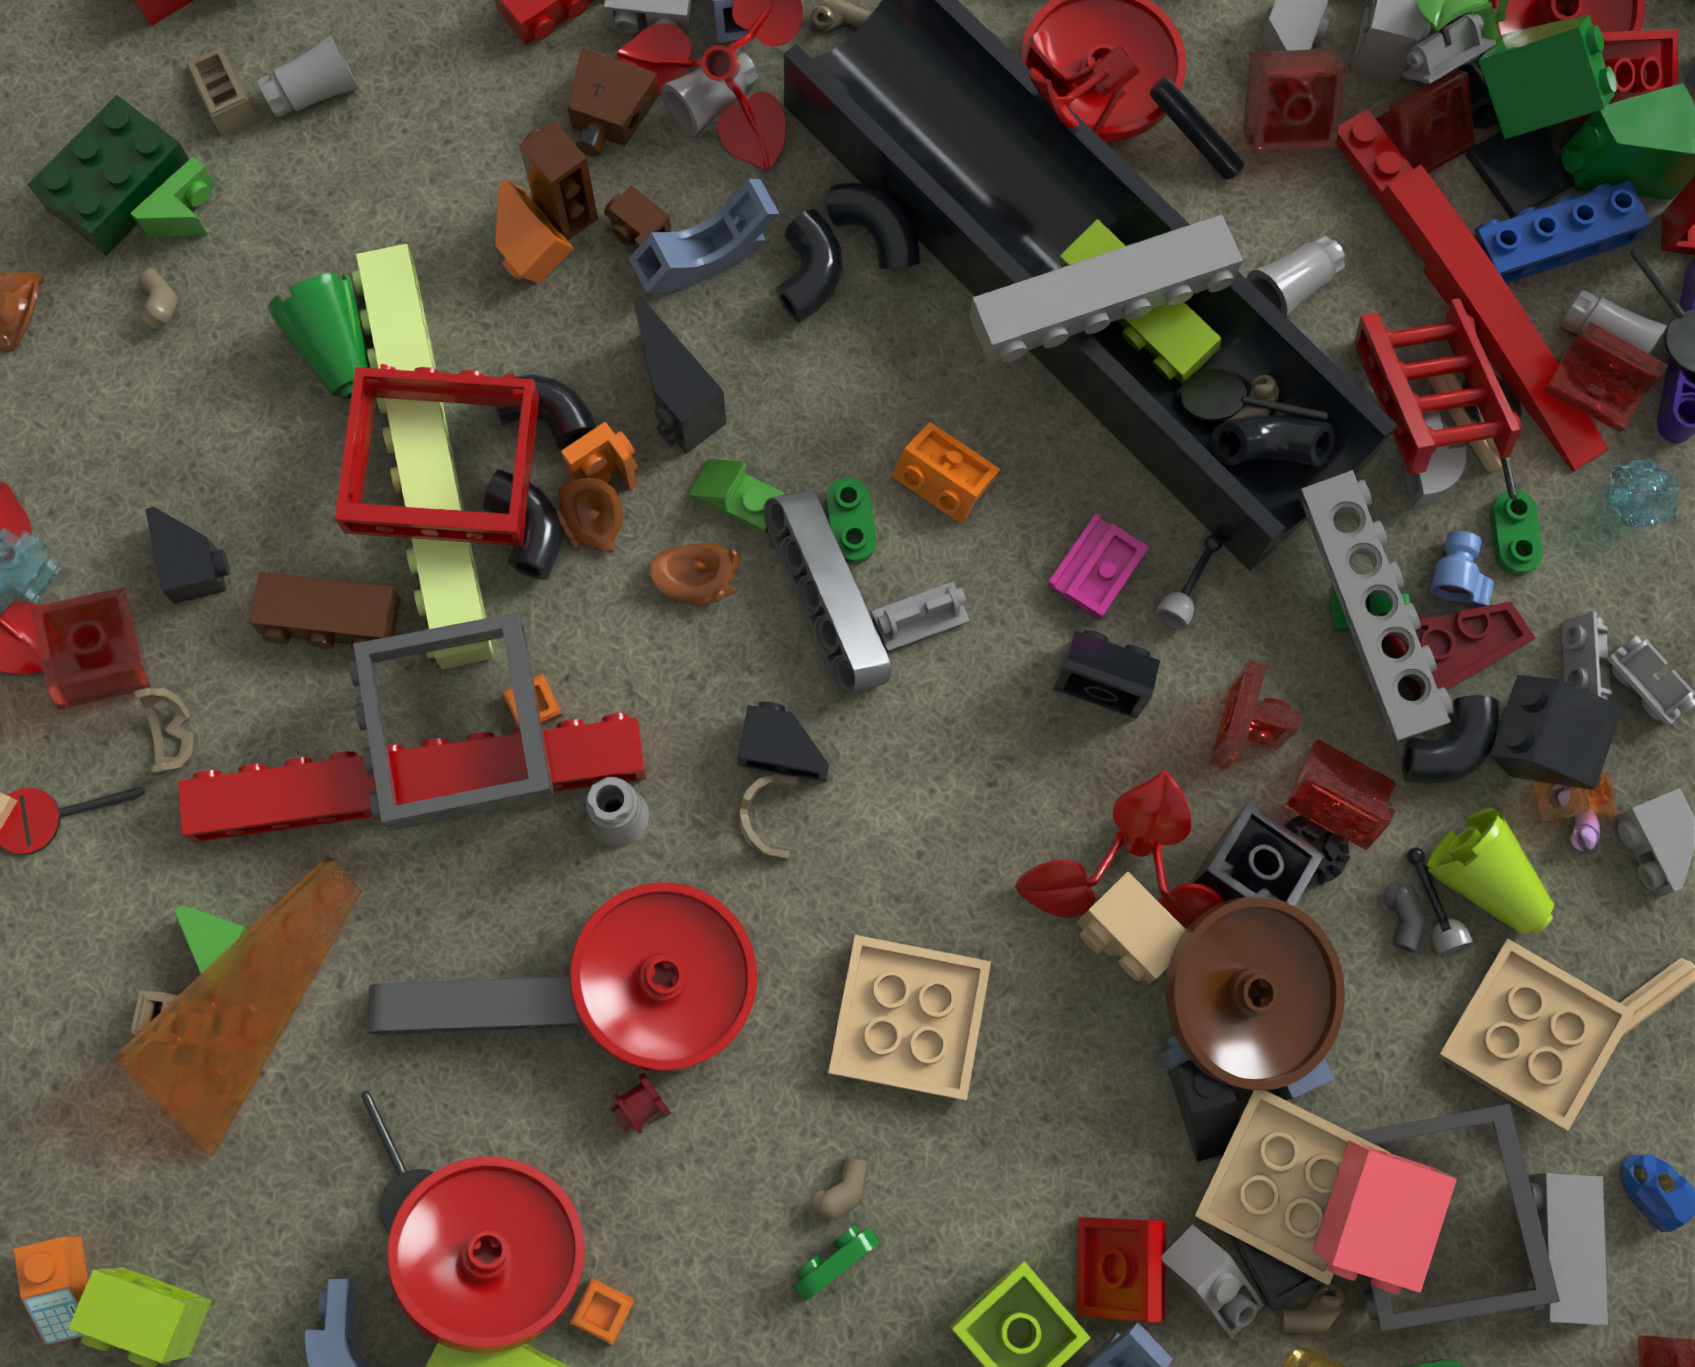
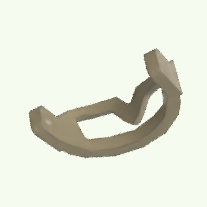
(151, 696)
(745, 826)

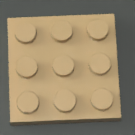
(910, 1018)
(1536, 1035)
(1278, 1181)

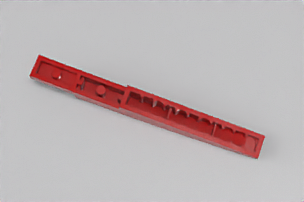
(1464, 271)

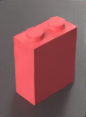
(1383, 1218)

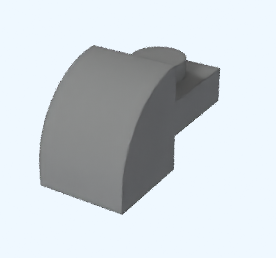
(1442, 471)

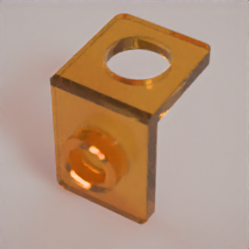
(1595, 802)

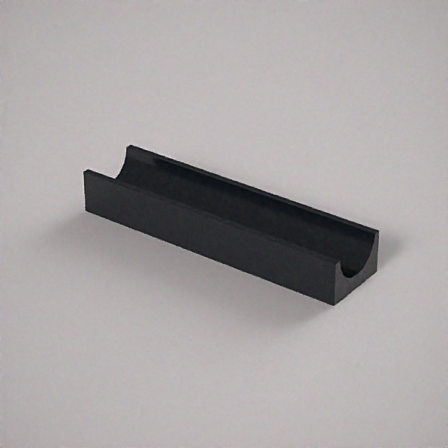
(1004, 188)

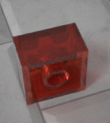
(1293, 99)
(90, 648)

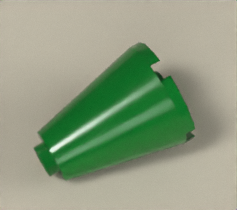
(324, 329)

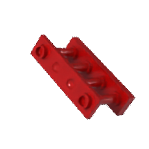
(1391, 377)

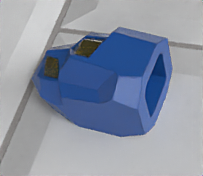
(1658, 1191)

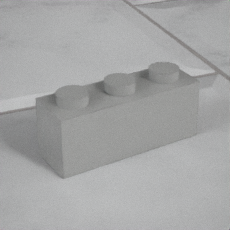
(1574, 1236)

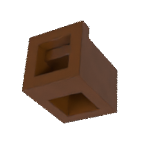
(635, 217)

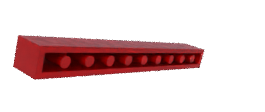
(340, 788)

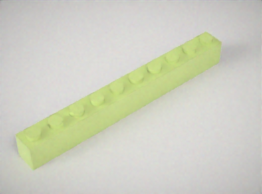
(421, 446)

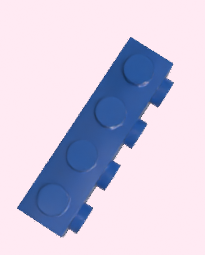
(1564, 231)

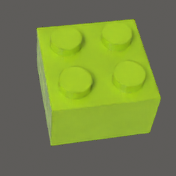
(139, 1316)
(1019, 1324)

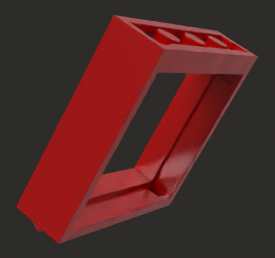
(429, 523)

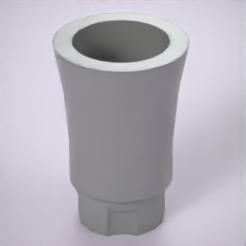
(308, 79)
(698, 99)
(1299, 273)
(1616, 320)
(623, 825)

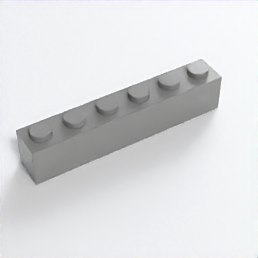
(1105, 289)

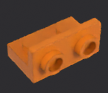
(601, 454)
(944, 472)

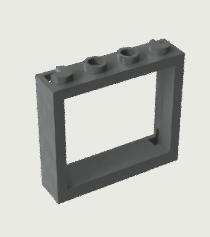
(370, 718)
(1544, 1290)

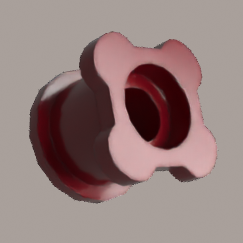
(639, 1105)

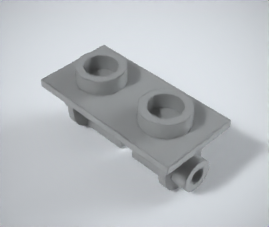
(1435, 59)
(921, 616)
(1583, 646)
(1658, 695)

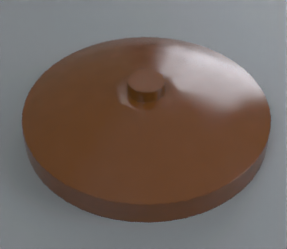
(1255, 993)

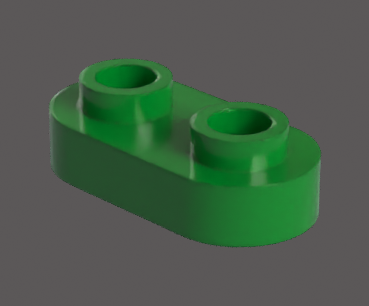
(851, 519)
(1515, 530)
(817, 1274)

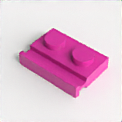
(1098, 566)

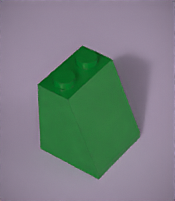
(1547, 75)
(1638, 141)

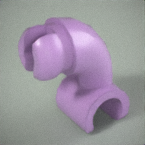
(1586, 827)

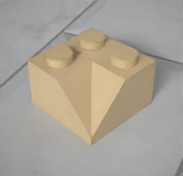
(1132, 926)

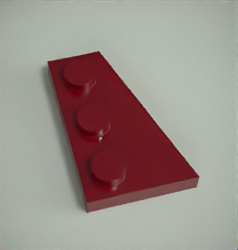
(1466, 642)

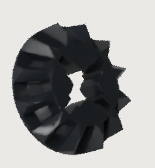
(1335, 848)

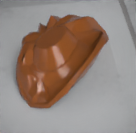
(17, 306)
(590, 513)
(695, 573)

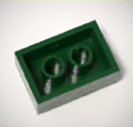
(108, 174)

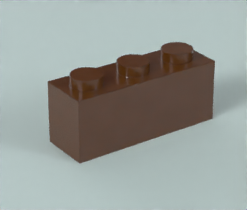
(559, 179)
(322, 610)

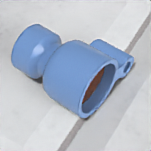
(1457, 576)

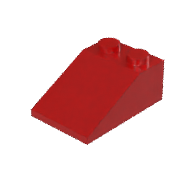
(1640, 62)

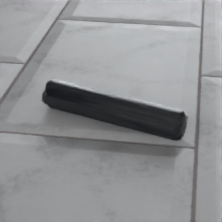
(1196, 128)

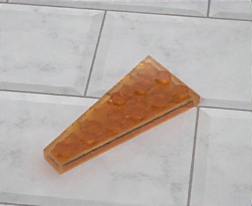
(222, 1028)

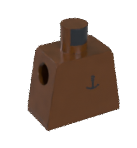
(609, 100)

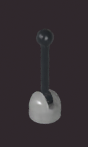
(1178, 608)
(1448, 933)

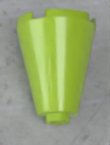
(1493, 872)

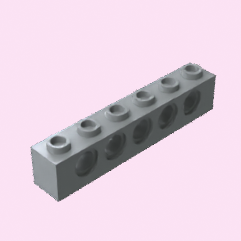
(1347, 495)

